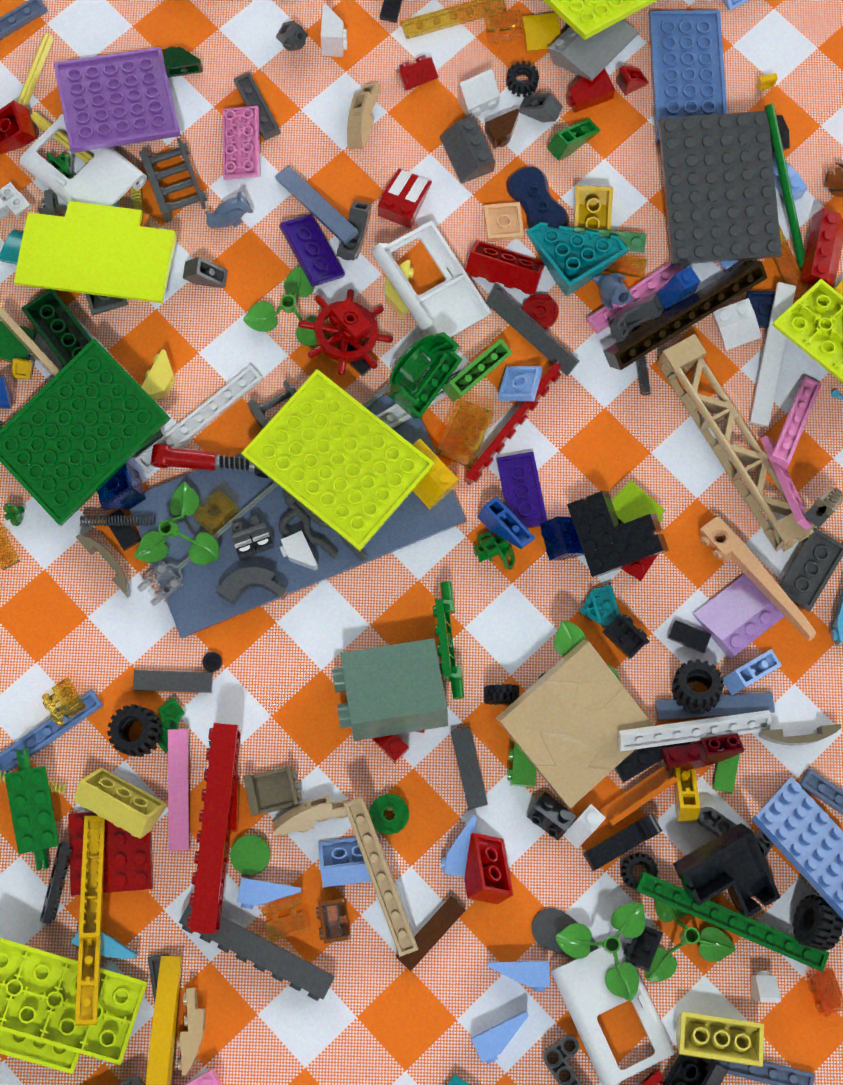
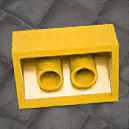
(437, 482)

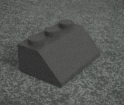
(467, 150)

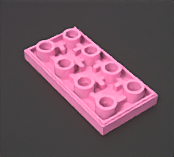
(241, 143)

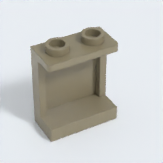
(272, 791)

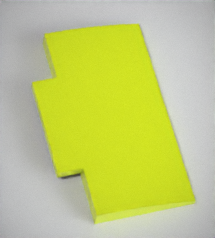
(96, 253)
(817, 326)
(41, 1008)

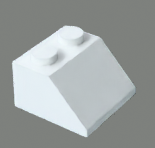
(333, 34)
(478, 94)
(737, 324)

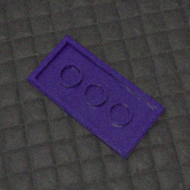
(311, 250)
(522, 488)

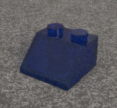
(122, 490)
(561, 539)

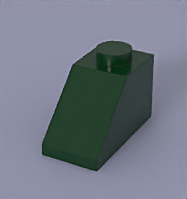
(180, 62)

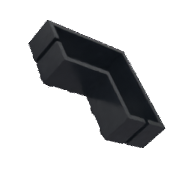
(608, 543)
(729, 863)

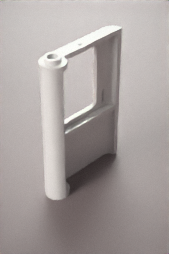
(98, 182)
(446, 307)
(587, 996)

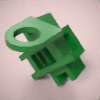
(62, 162)
(486, 549)

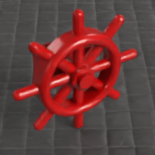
(350, 324)

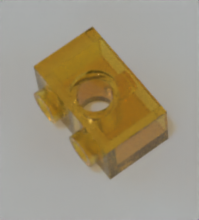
(210, 523)

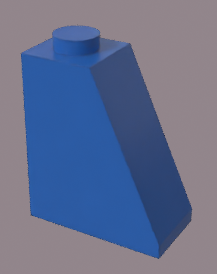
(679, 288)

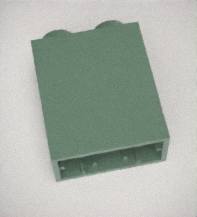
(391, 690)

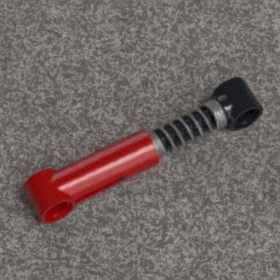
(165, 456)

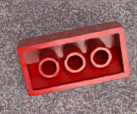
(823, 248)
(505, 267)

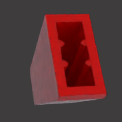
(590, 93)

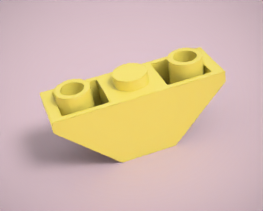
(392, 296)
(160, 378)

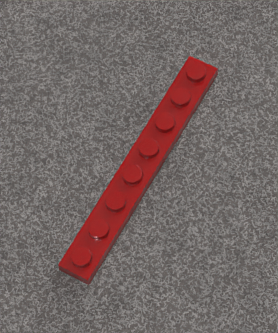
(509, 429)

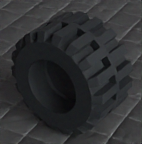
(702, 673)
(120, 727)
(816, 923)

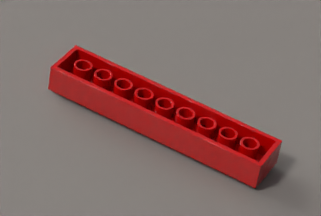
(215, 829)

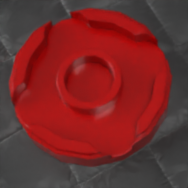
(542, 309)

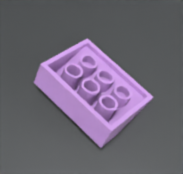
(737, 616)

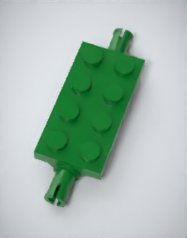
(448, 668)
(31, 809)

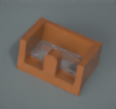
(333, 920)

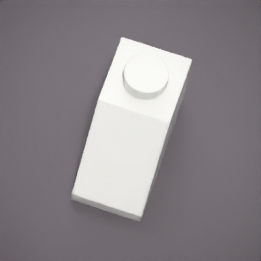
(298, 550)
(584, 826)
(764, 987)

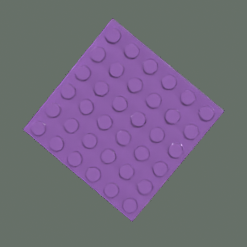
(116, 99)

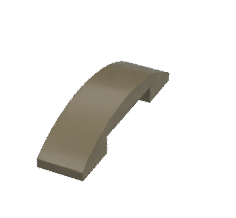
(92, 546)
(776, 736)

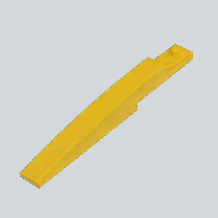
(90, 921)
(164, 1022)

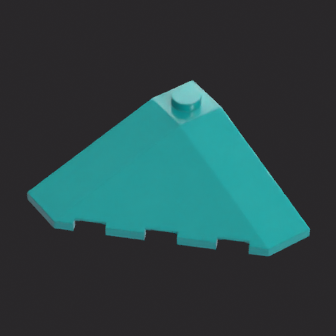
(574, 256)

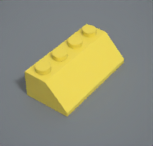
(119, 802)
(720, 1039)

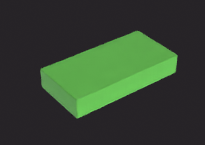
(726, 774)

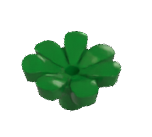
(13, 513)

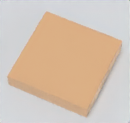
(503, 221)

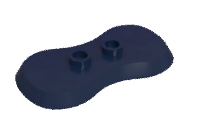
(531, 189)

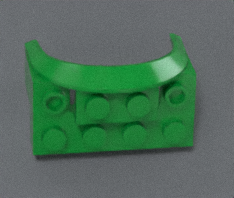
(413, 364)

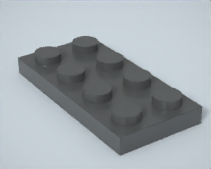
(812, 569)

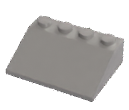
(591, 55)

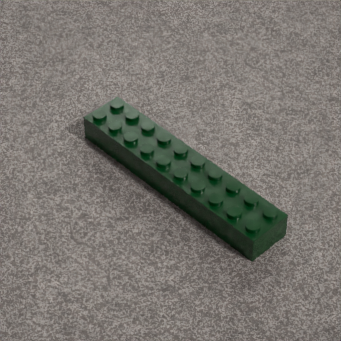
(62, 332)

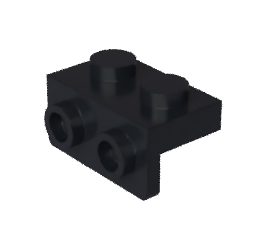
(625, 635)
(551, 816)
(643, 948)

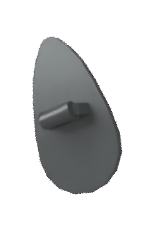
(550, 923)

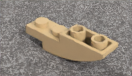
(360, 116)
(302, 816)
(191, 1040)

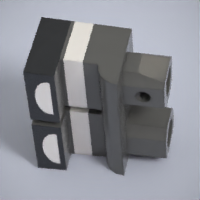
(242, 538)

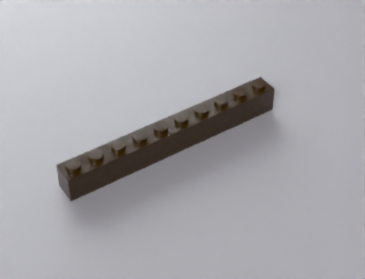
(685, 314)

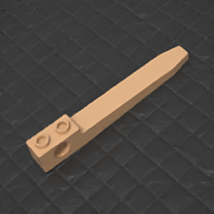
(735, 549)

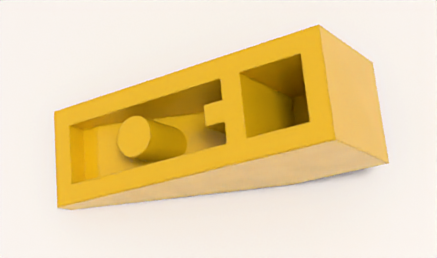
(686, 795)

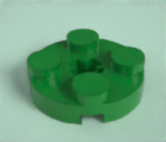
(399, 808)

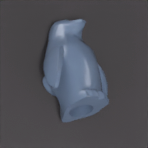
(229, 212)
(612, 289)

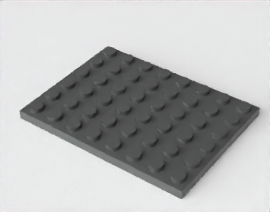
(719, 187)

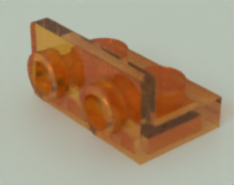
(826, 992)

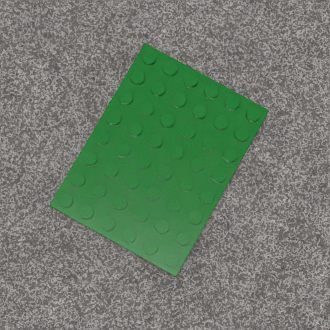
(78, 431)

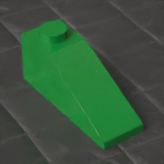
(572, 138)

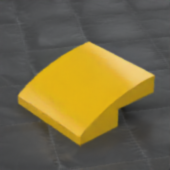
(540, 31)

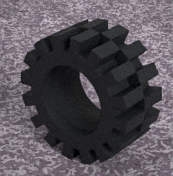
(522, 69)
(501, 694)
(630, 861)

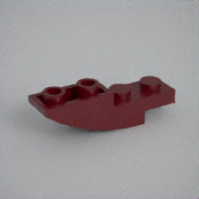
(701, 754)

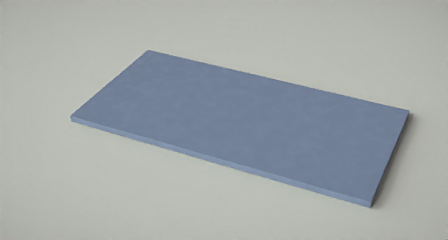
(198, 603)

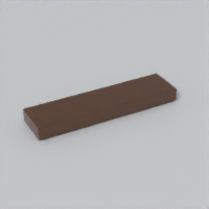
(433, 931)

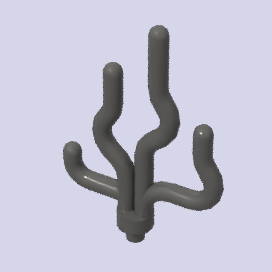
(302, 512)

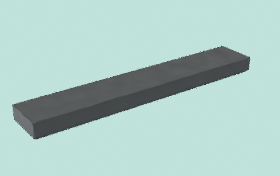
(532, 331)

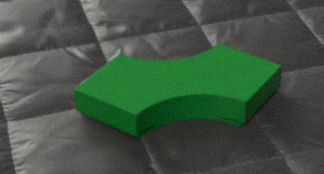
(170, 717)

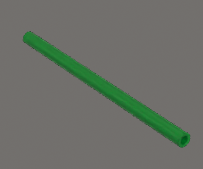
(785, 184)

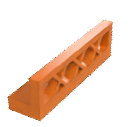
(637, 796)

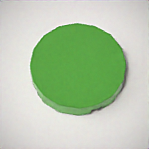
(250, 855)

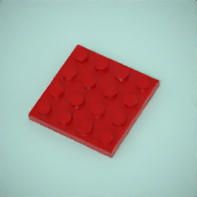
(125, 857)

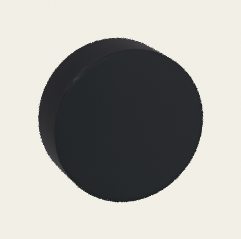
(212, 662)

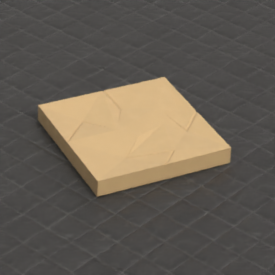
(573, 723)

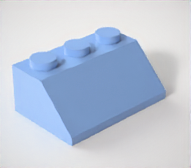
(342, 862)

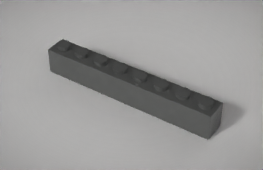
(267, 956)

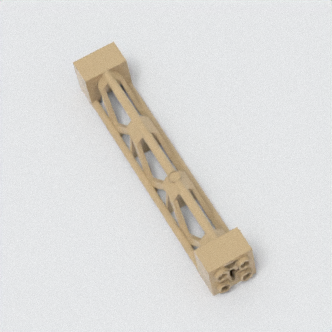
(674, 364)

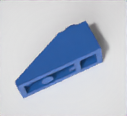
(505, 523)

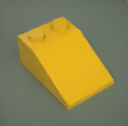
(593, 207)

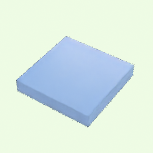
(520, 383)

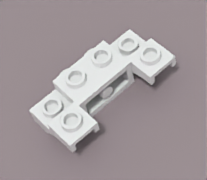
(12, 201)

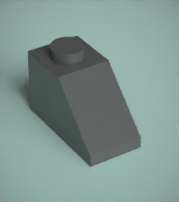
(541, 107)
(204, 273)

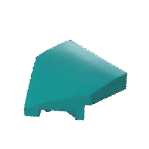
(601, 606)

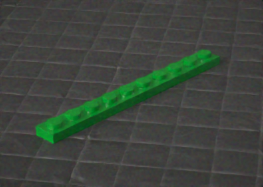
(732, 922)

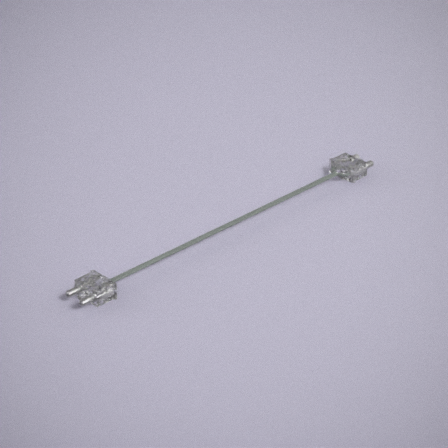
(170, 579)

